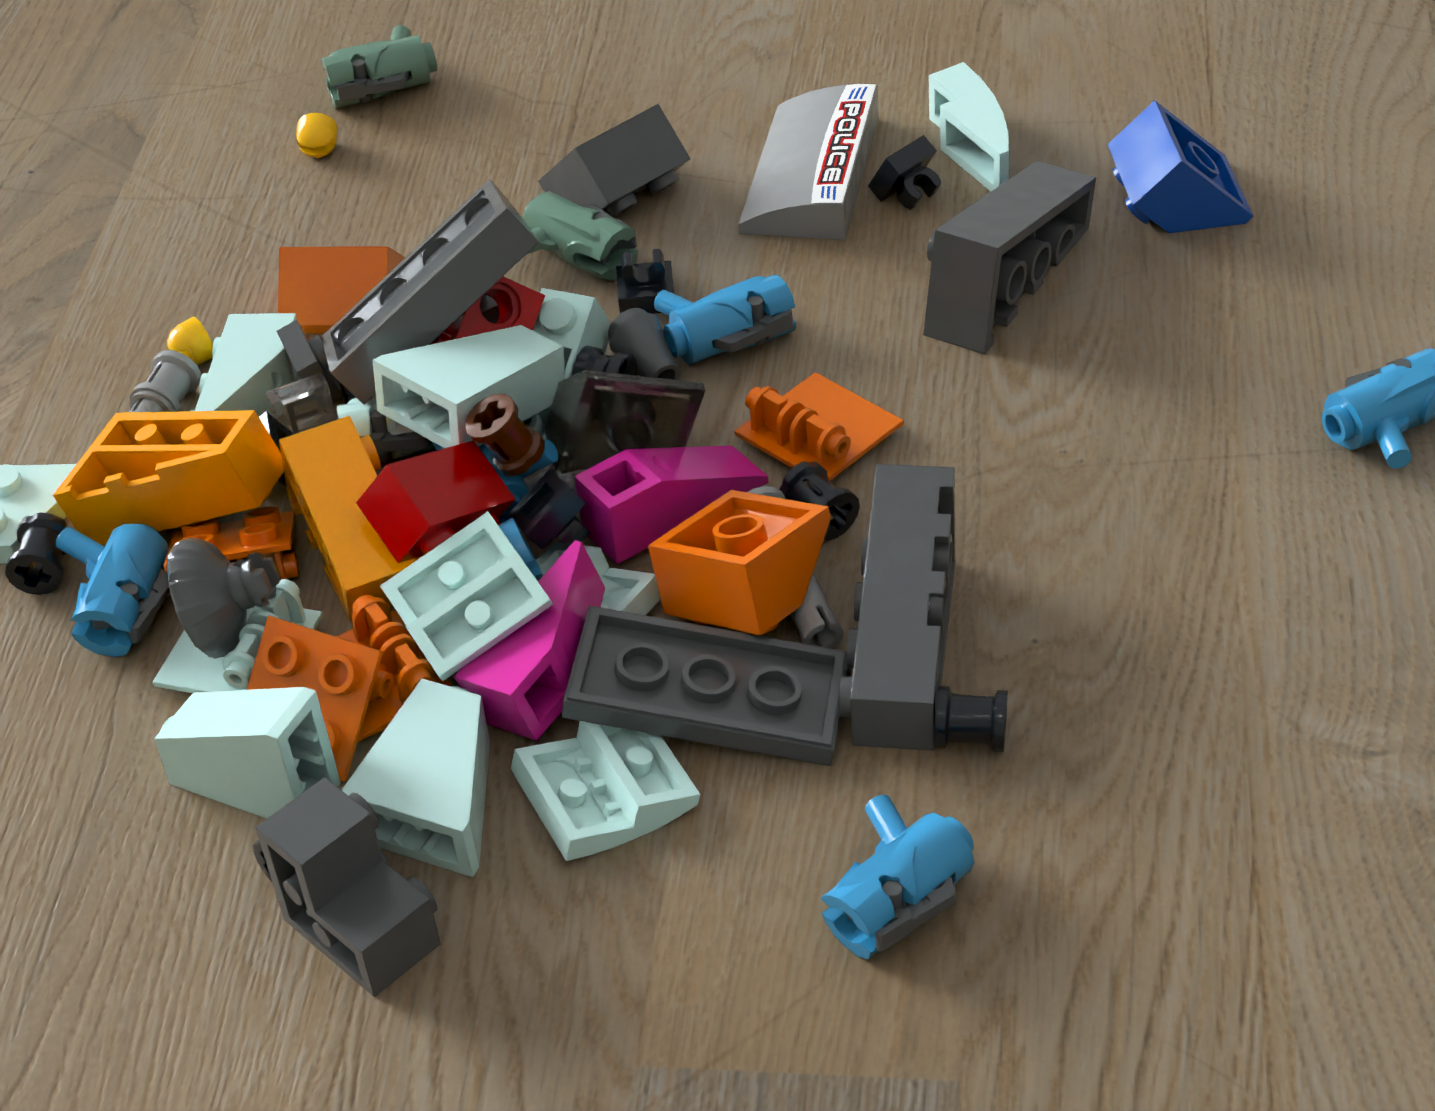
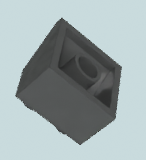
(620, 164)

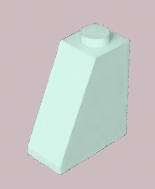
(442, 382)
(248, 747)
(430, 778)

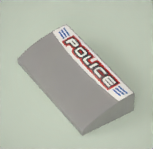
(813, 164)

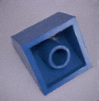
(1175, 175)

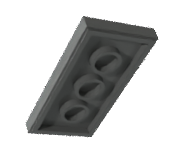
(706, 685)

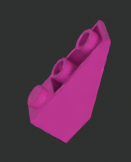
(653, 490)
(530, 669)

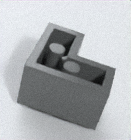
(342, 888)

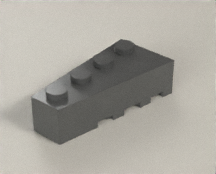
(1001, 250)
(902, 609)

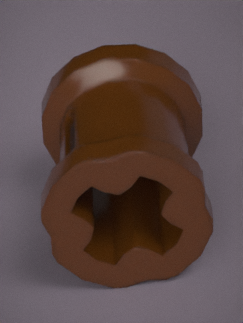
(504, 434)

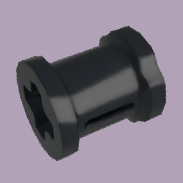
(841, 501)
(37, 562)
(970, 718)

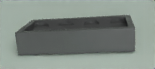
(429, 288)

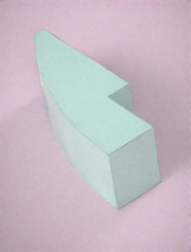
(970, 124)

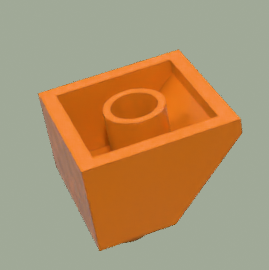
(740, 561)

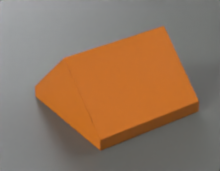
(329, 281)

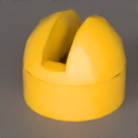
(316, 134)
(191, 340)

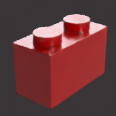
(431, 498)

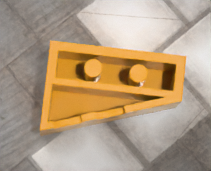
(170, 471)
(324, 479)

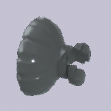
(215, 594)

